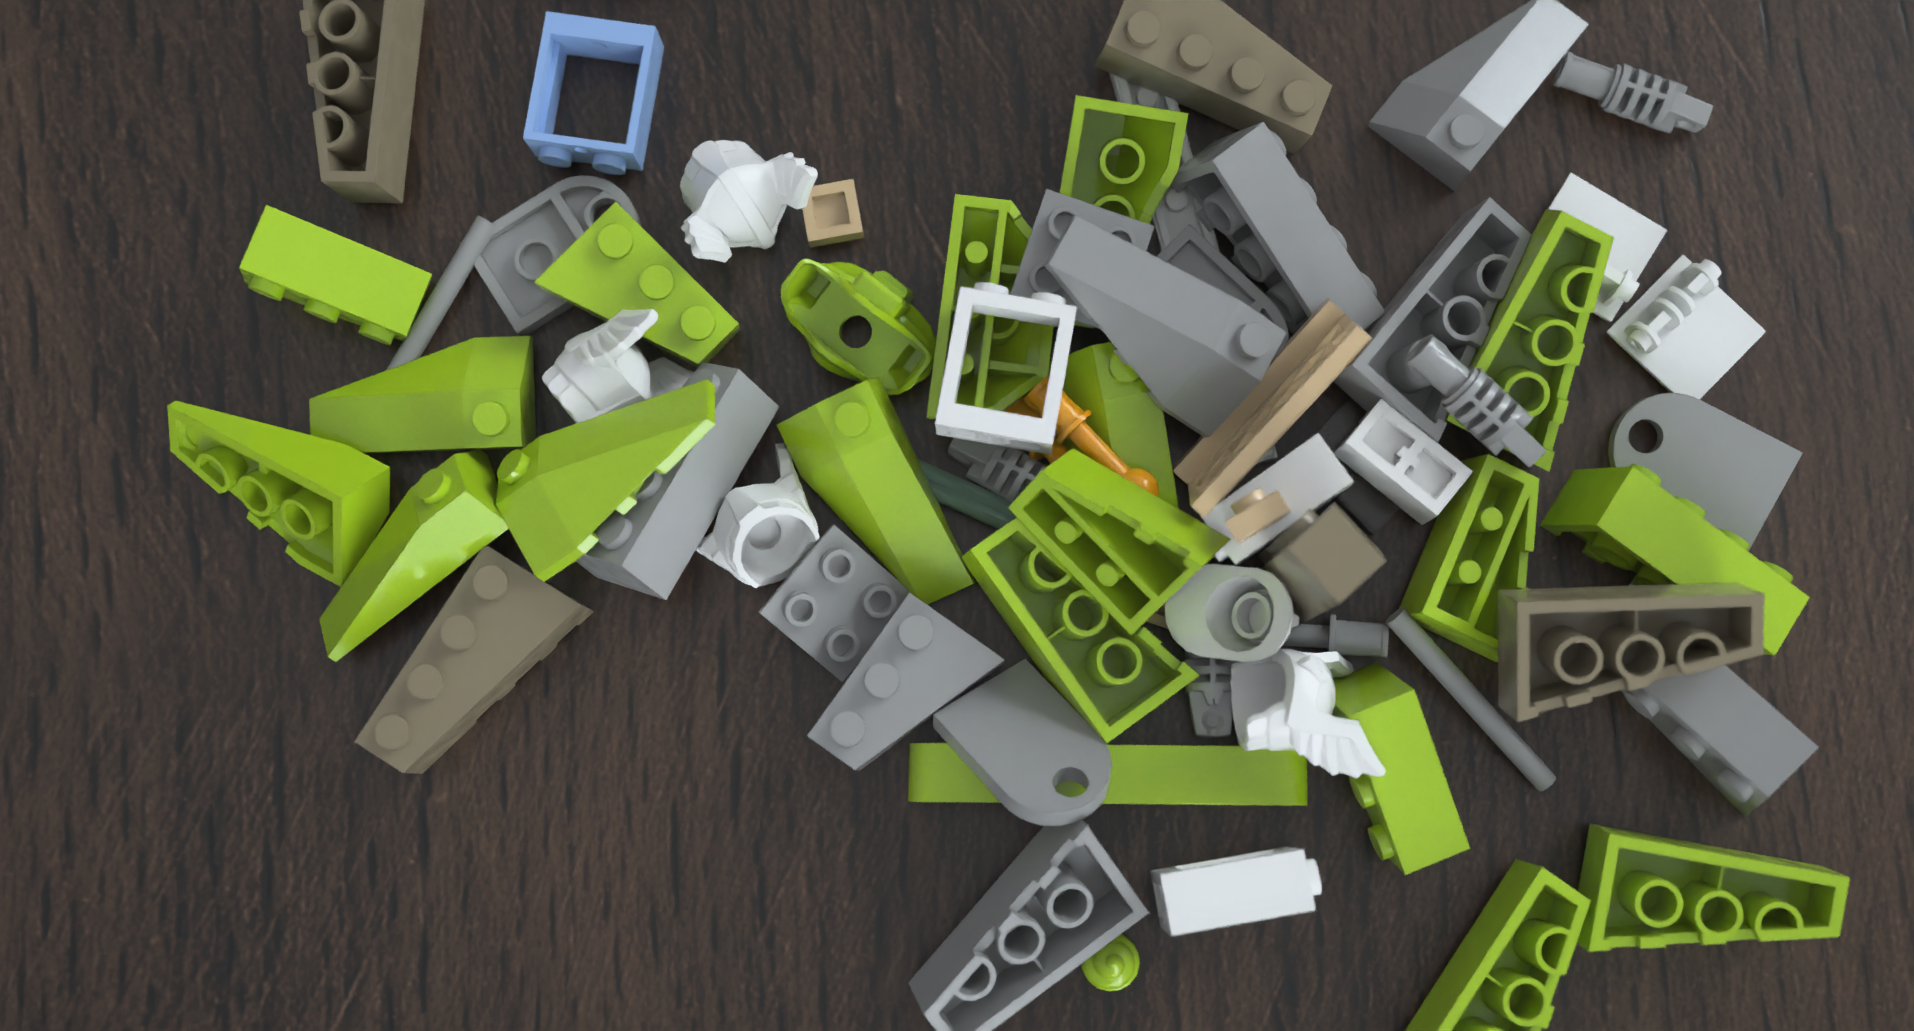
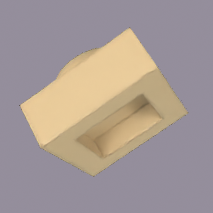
(832, 214)
(1256, 513)

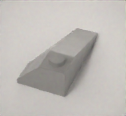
(1467, 97)
(1177, 332)

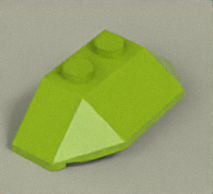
(1001, 353)

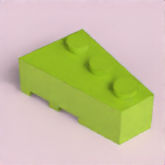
(622, 268)
(333, 276)
(1411, 802)

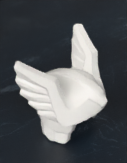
(739, 196)
(608, 370)
(763, 528)
(1290, 707)

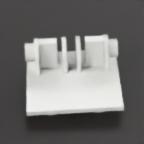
(1632, 244)
(1686, 329)

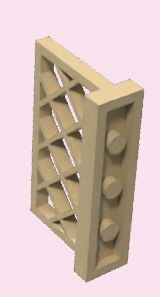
(1286, 391)

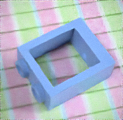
(599, 40)

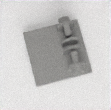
(1048, 228)
(835, 602)

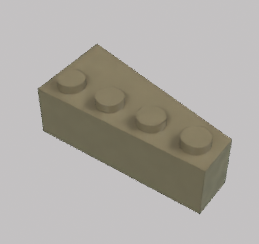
(1215, 65)
(363, 92)
(1321, 560)
(1599, 640)
(468, 659)

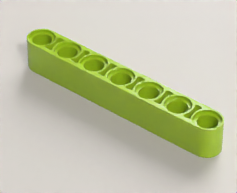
(1137, 776)

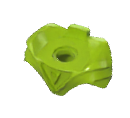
(827, 294)

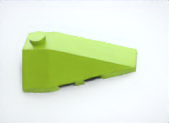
(1122, 156)
(446, 401)
(1121, 412)
(581, 473)
(869, 475)
(303, 486)
(424, 540)

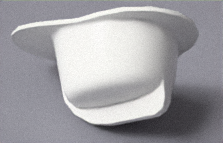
(1231, 613)

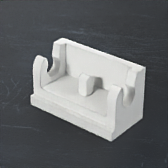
(1403, 462)

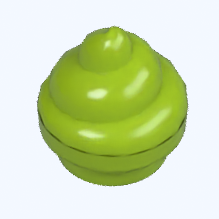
(1113, 965)

